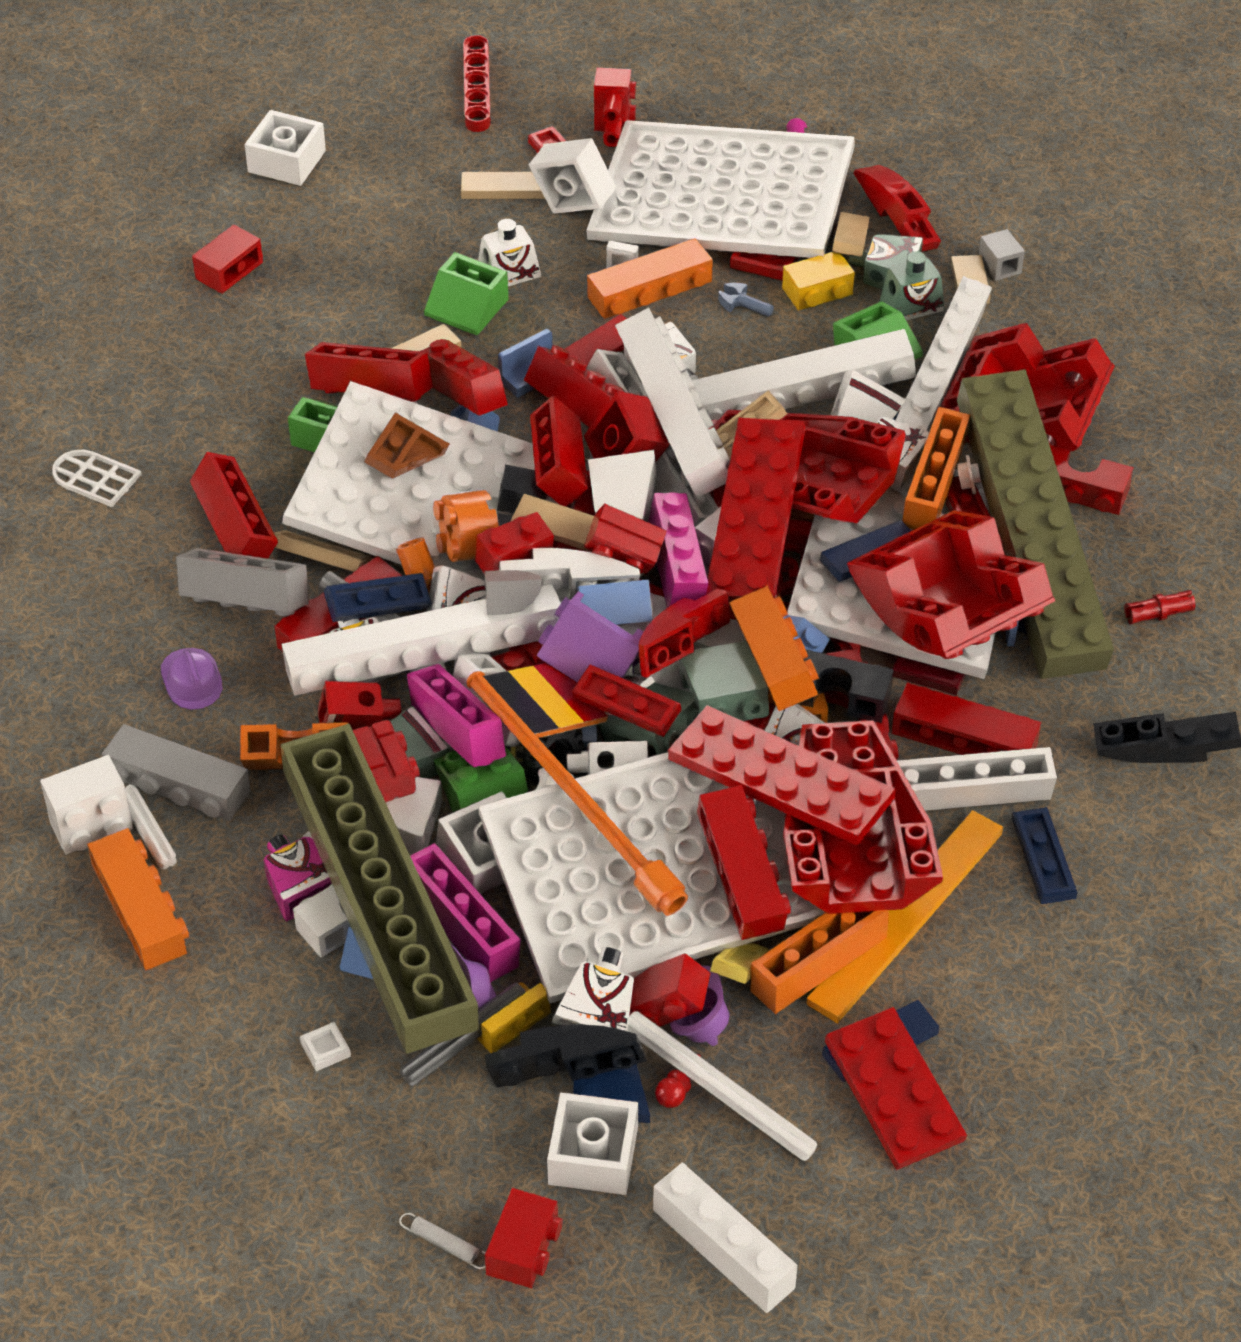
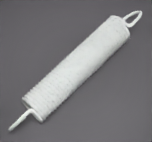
(443, 1239)

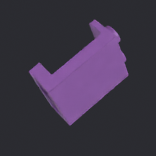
(585, 639)

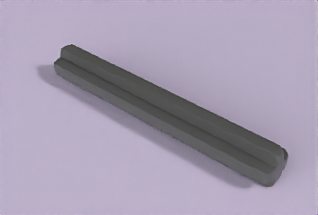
(438, 1054)

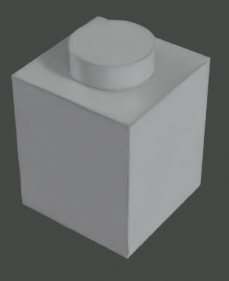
(1001, 254)

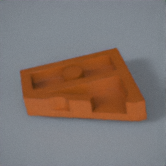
(404, 447)

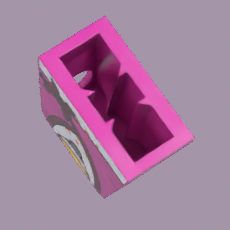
(294, 872)

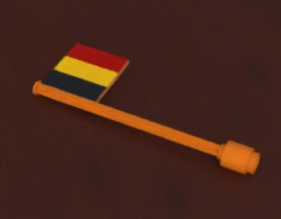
(540, 703)

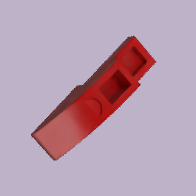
(901, 201)
(676, 629)

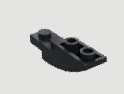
(1176, 741)
(574, 1048)

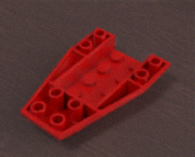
(842, 464)
(894, 859)

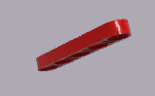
(478, 91)

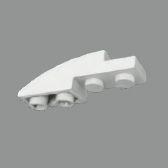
(572, 568)

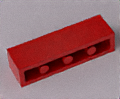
(383, 369)
(465, 377)
(570, 382)
(558, 452)
(232, 507)
(315, 617)
(960, 724)
(743, 862)

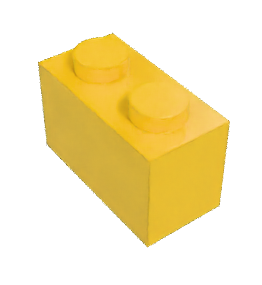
(818, 280)

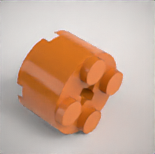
(460, 520)

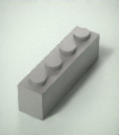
(242, 581)
(178, 772)

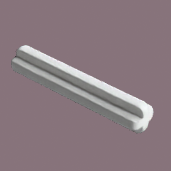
(149, 829)

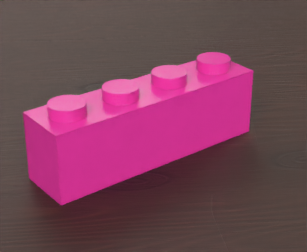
(680, 556)
(457, 715)
(466, 915)

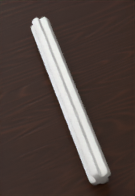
(721, 1086)

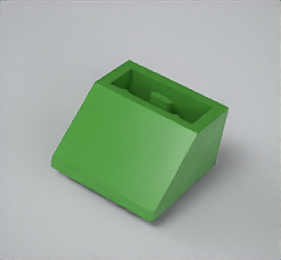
(467, 293)
(872, 322)
(309, 422)
(470, 784)

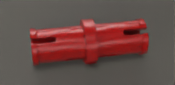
(1159, 607)

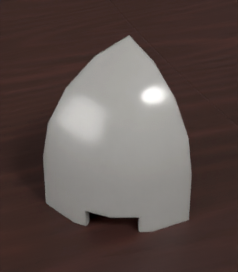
(510, 590)

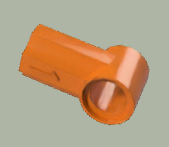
(416, 559)

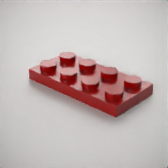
(895, 1088)

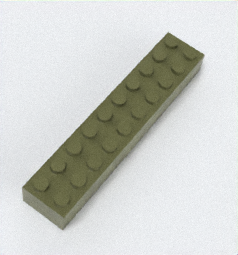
(1035, 520)
(379, 889)

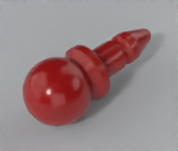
(672, 1090)

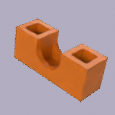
(261, 743)

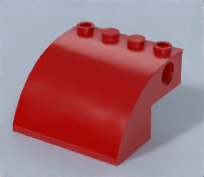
(1063, 379)
(950, 584)

